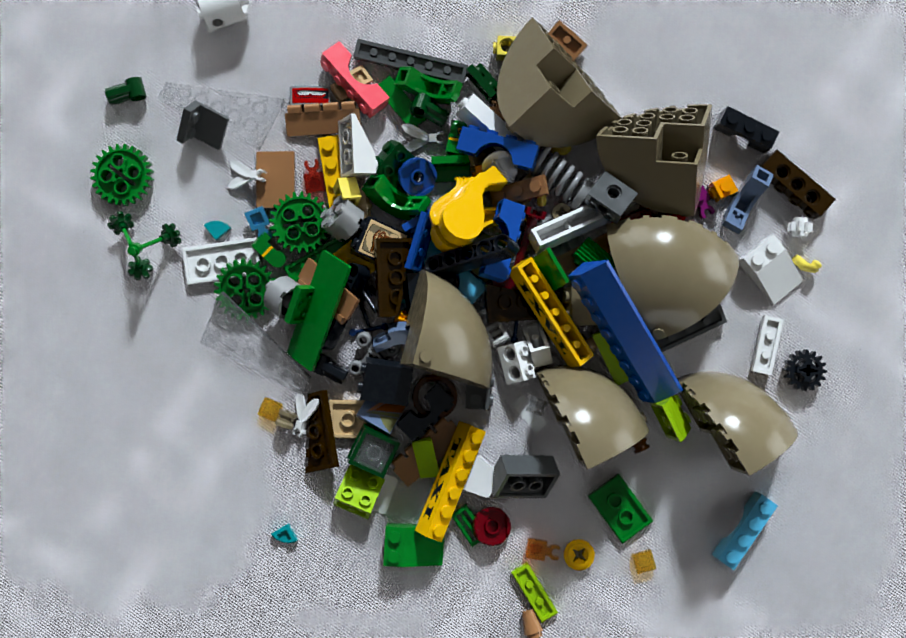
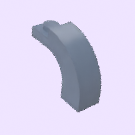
(745, 198)
(396, 335)

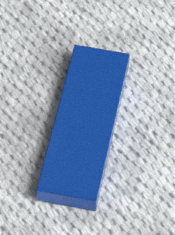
(419, 243)

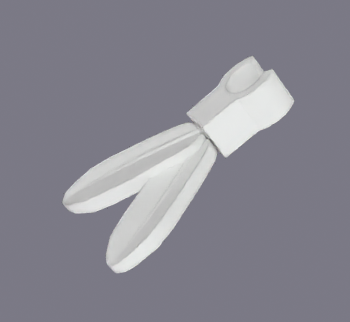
(420, 135)
(246, 175)
(304, 413)

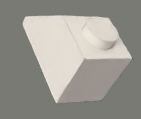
(537, 344)

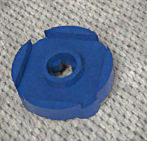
(427, 180)

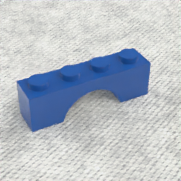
(474, 141)
(508, 217)

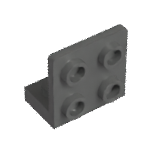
(203, 124)

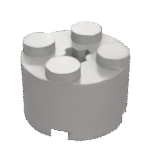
(341, 219)
(279, 295)

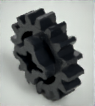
(804, 378)

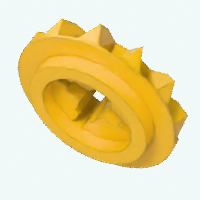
(579, 563)

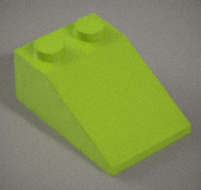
(672, 418)

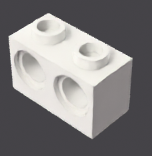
(516, 362)

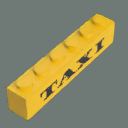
(550, 313)
(450, 481)

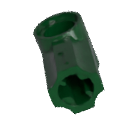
(130, 90)
(424, 108)

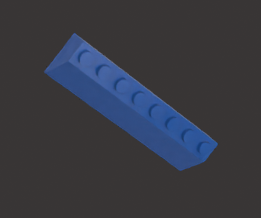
(624, 331)

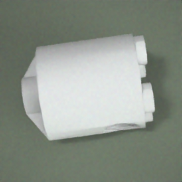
(222, 13)

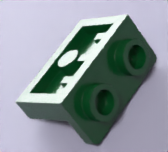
(482, 81)

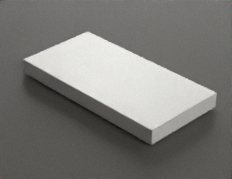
(205, 261)

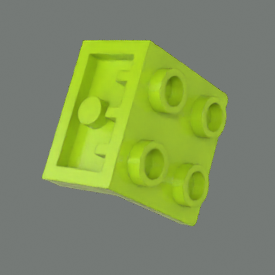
(358, 491)

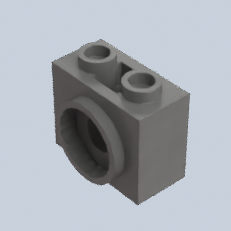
(610, 208)

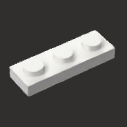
(767, 345)

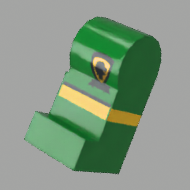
(455, 130)
(267, 251)

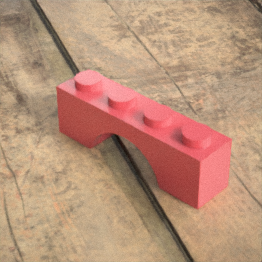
(369, 97)

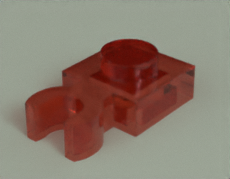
(314, 180)

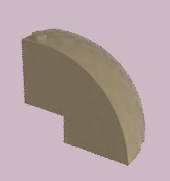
(548, 94)
(660, 155)
(671, 270)
(447, 334)
(593, 412)
(739, 417)

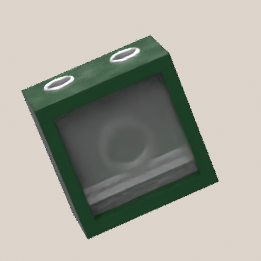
(373, 451)

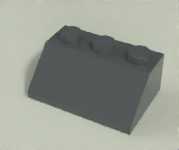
(524, 476)

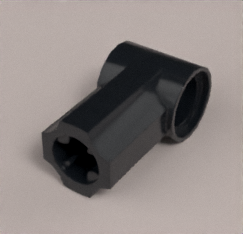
(331, 369)

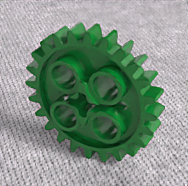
(132, 161)
(296, 205)
(236, 289)

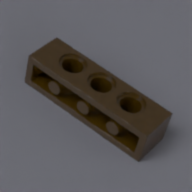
(805, 185)

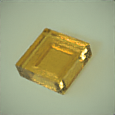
(270, 408)
(643, 561)

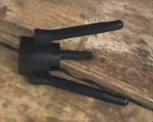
(366, 296)

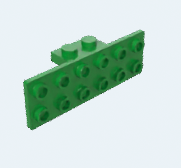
(314, 309)

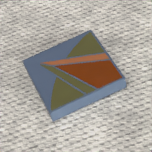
(381, 415)

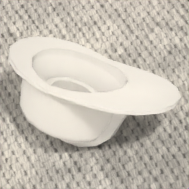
(503, 162)

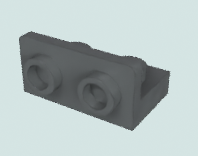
(478, 397)

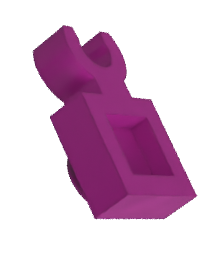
(702, 205)

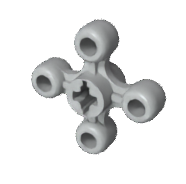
(369, 351)

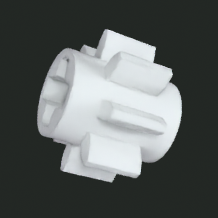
(800, 227)

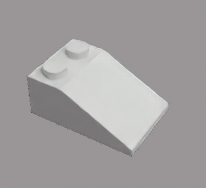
(355, 150)
(771, 268)

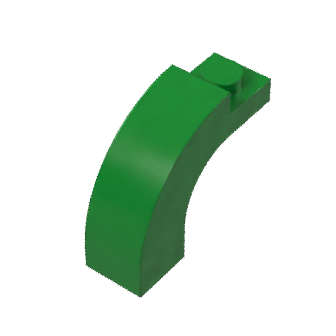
(416, 82)
(391, 200)

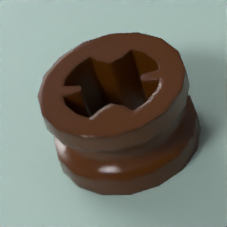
(641, 446)

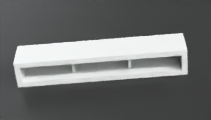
(569, 227)

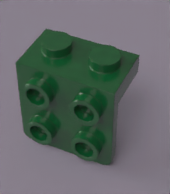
(391, 159)

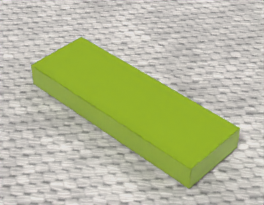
(617, 373)
(534, 592)

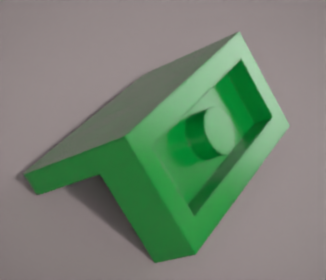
(450, 167)

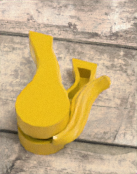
(461, 214)

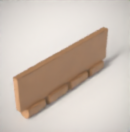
(315, 121)
(347, 302)
(407, 467)

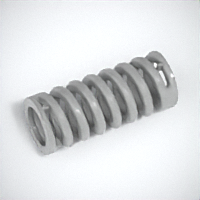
(555, 179)

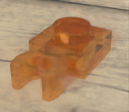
(538, 548)

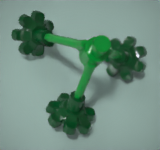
(141, 267)

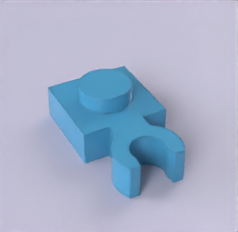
(258, 220)

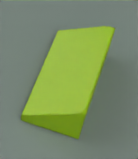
(425, 457)

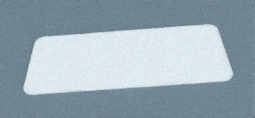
(535, 421)
(386, 493)

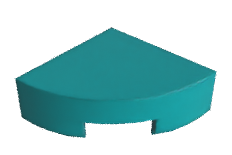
(217, 228)
(285, 534)

